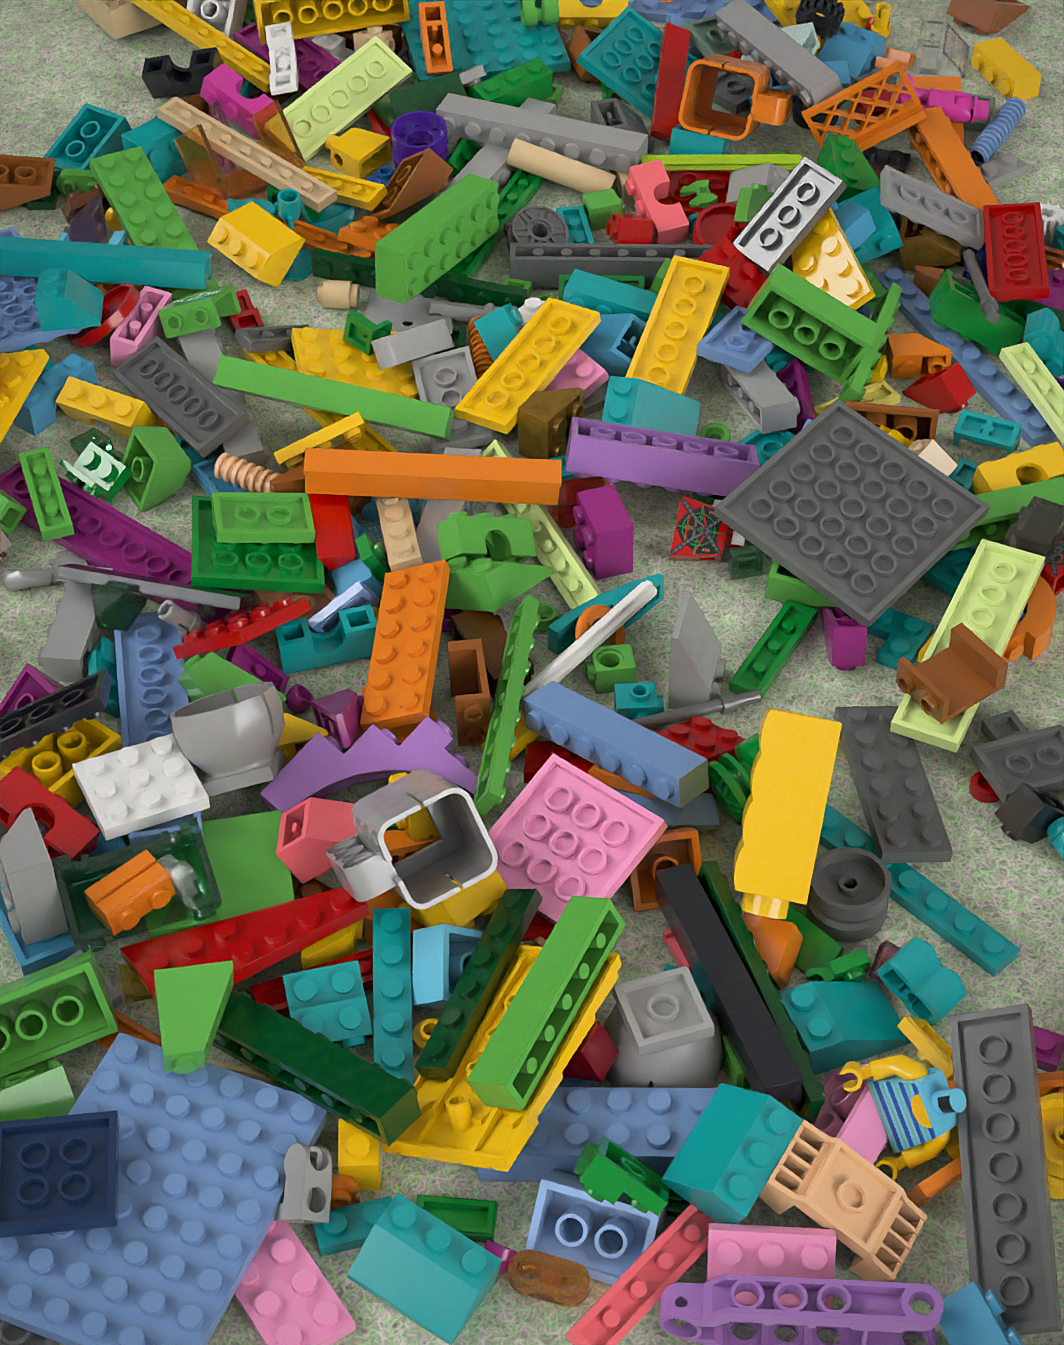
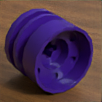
(418, 132)

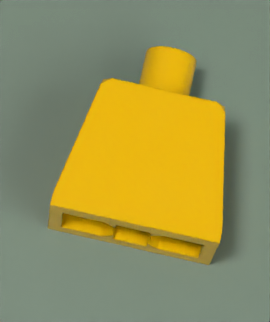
(359, 152)

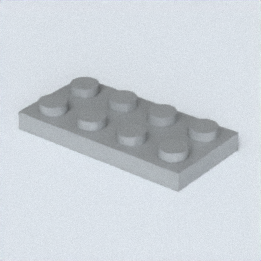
(931, 208)
(445, 382)

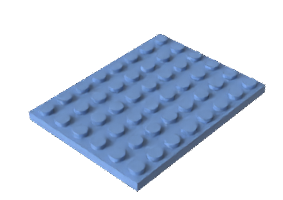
(192, 1206)

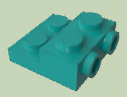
(330, 1002)

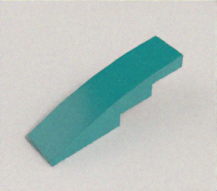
(562, 631)

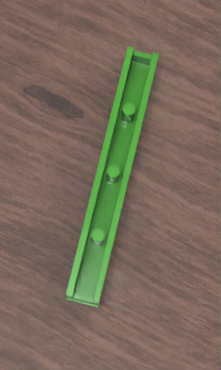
(334, 397)

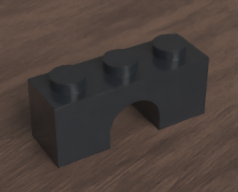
(167, 79)

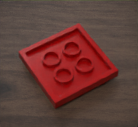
(717, 185)
(240, 627)

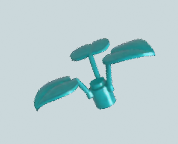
(289, 210)

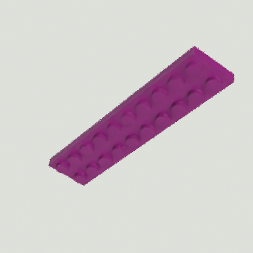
(112, 538)

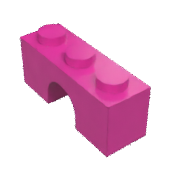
(224, 86)

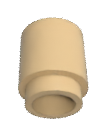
(338, 294)

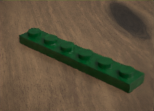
(478, 983)

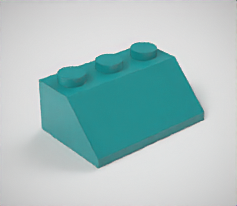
(731, 1152)
(424, 1269)

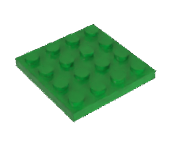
(250, 565)

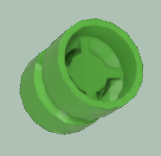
(539, 10)

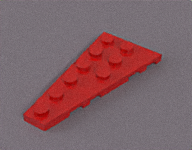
(249, 939)

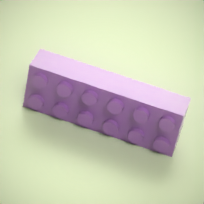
(657, 458)

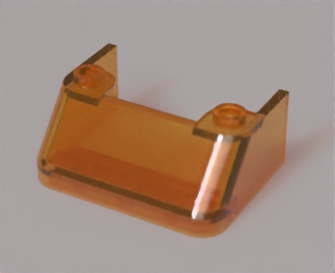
(241, 184)

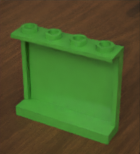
(244, 867)

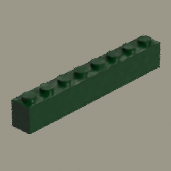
(317, 1068)

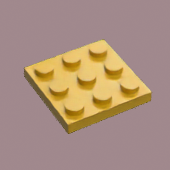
(345, 430)

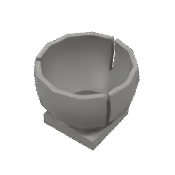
(233, 739)
(663, 1034)

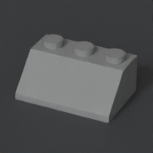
(30, 882)

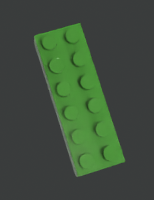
(436, 238)

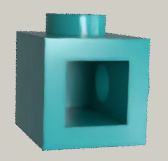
(637, 700)

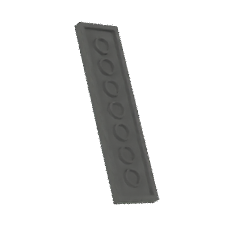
(1005, 1166)

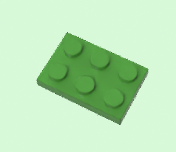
(262, 517)

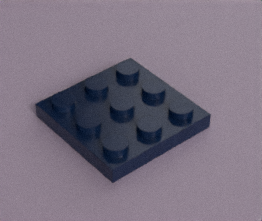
(59, 1173)

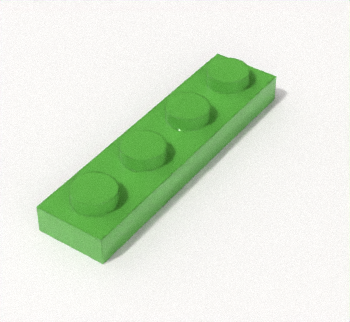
(46, 494)

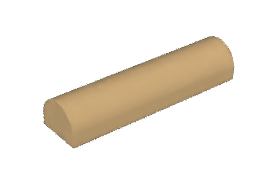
(558, 168)

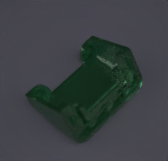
(76, 876)

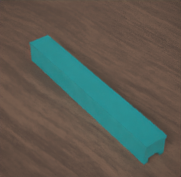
(107, 262)

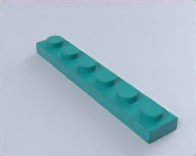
(392, 991)

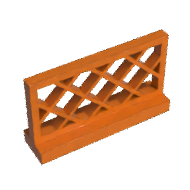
(872, 129)

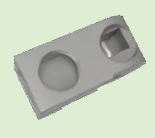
(306, 1185)

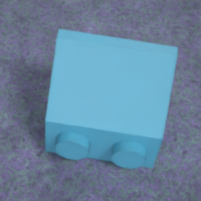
(439, 961)

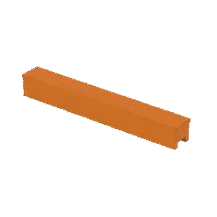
(432, 476)

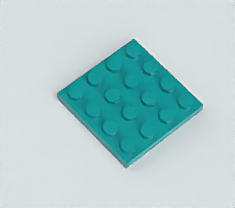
(628, 59)

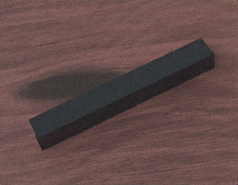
(727, 985)

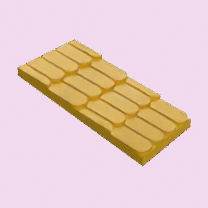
(453, 1118)

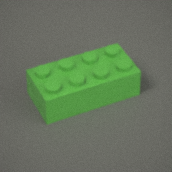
(810, 324)

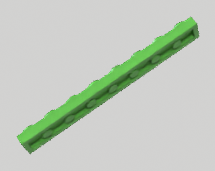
(505, 709)

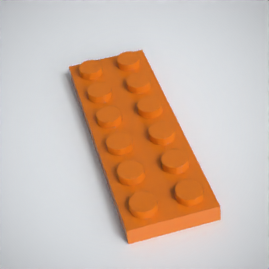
(406, 646)

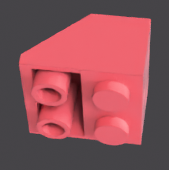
(310, 832)

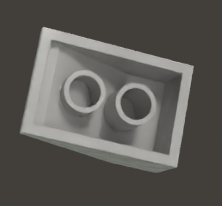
(694, 657)

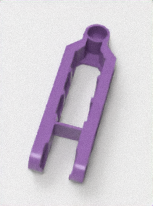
(871, 1316)

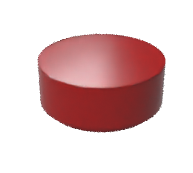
(981, 790)

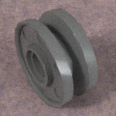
(537, 225)

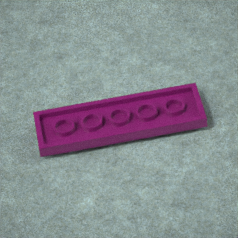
(311, 59)

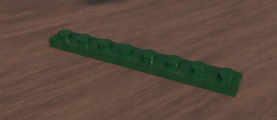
(455, 288)
(730, 914)

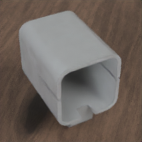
(424, 877)

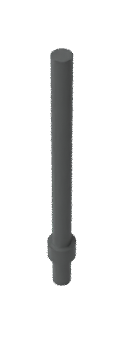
(988, 304)
(724, 704)

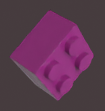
(604, 532)

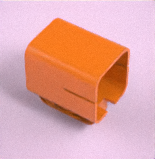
(696, 110)

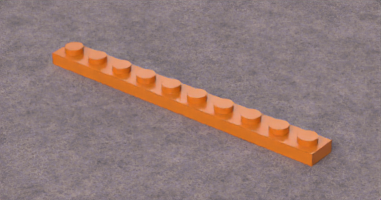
(194, 197)

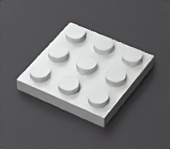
(140, 786)

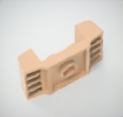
(846, 1195)

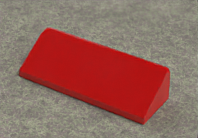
(333, 530)

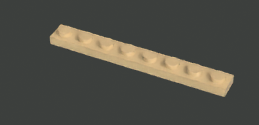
(249, 154)

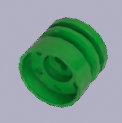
(731, 778)

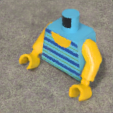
(912, 1106)

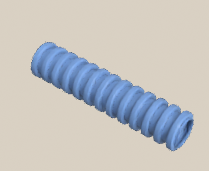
(997, 130)

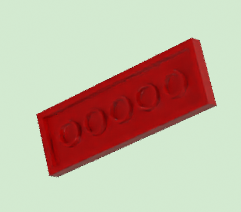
(1015, 252)

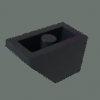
(1029, 813)

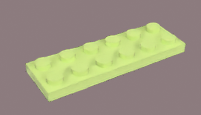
(344, 95)

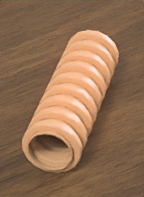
(243, 473)

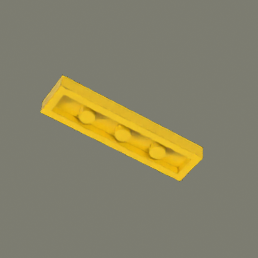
(350, 189)

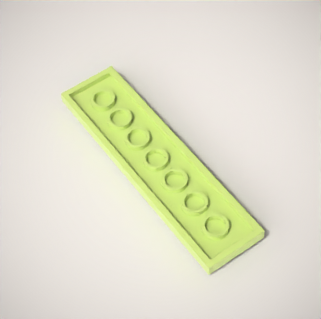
(990, 606)

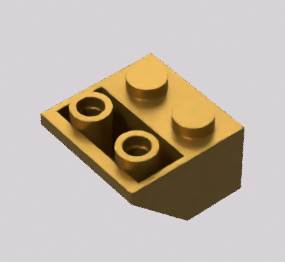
(926, 247)
(546, 422)

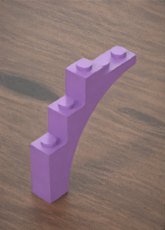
(324, 769)

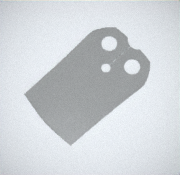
(415, 311)

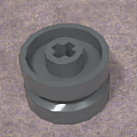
(849, 894)

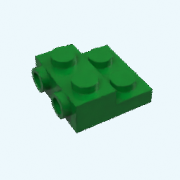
(611, 1170)

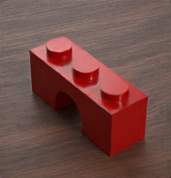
(68, 829)

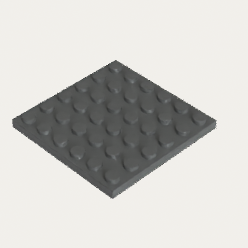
(851, 512)

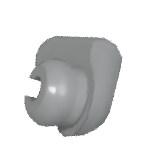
(23, 579)

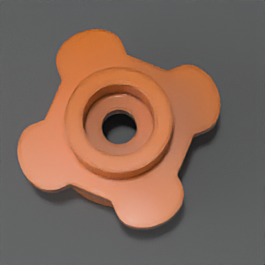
(343, 1191)

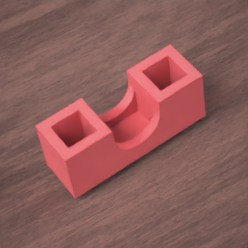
(647, 185)

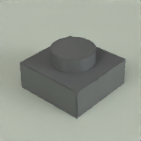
(1002, 726)

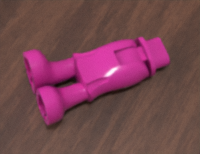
(955, 104)

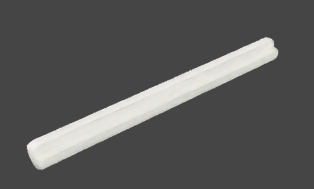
(593, 637)

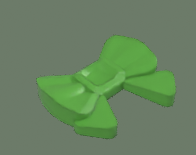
(704, 195)

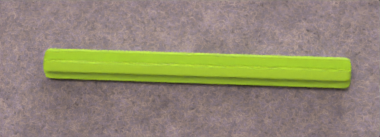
(722, 162)

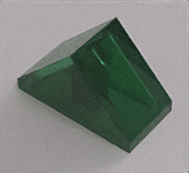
(115, 606)

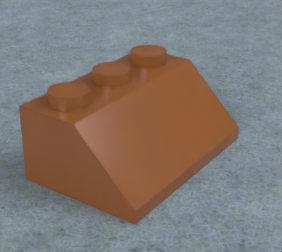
(911, 422)

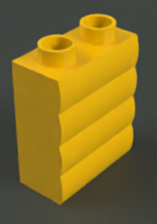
(784, 811)

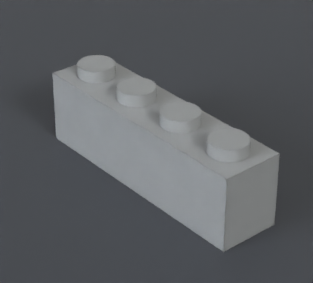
(761, 397)
(71, 634)

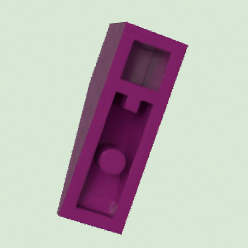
(843, 639)
(340, 715)

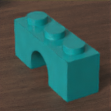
(305, 650)

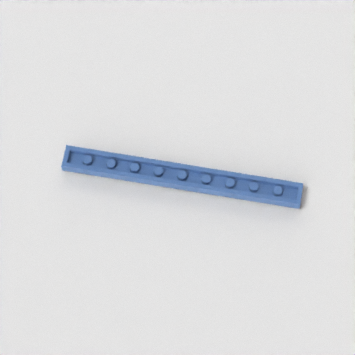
(978, 368)

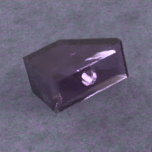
(89, 224)

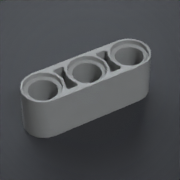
(412, 344)

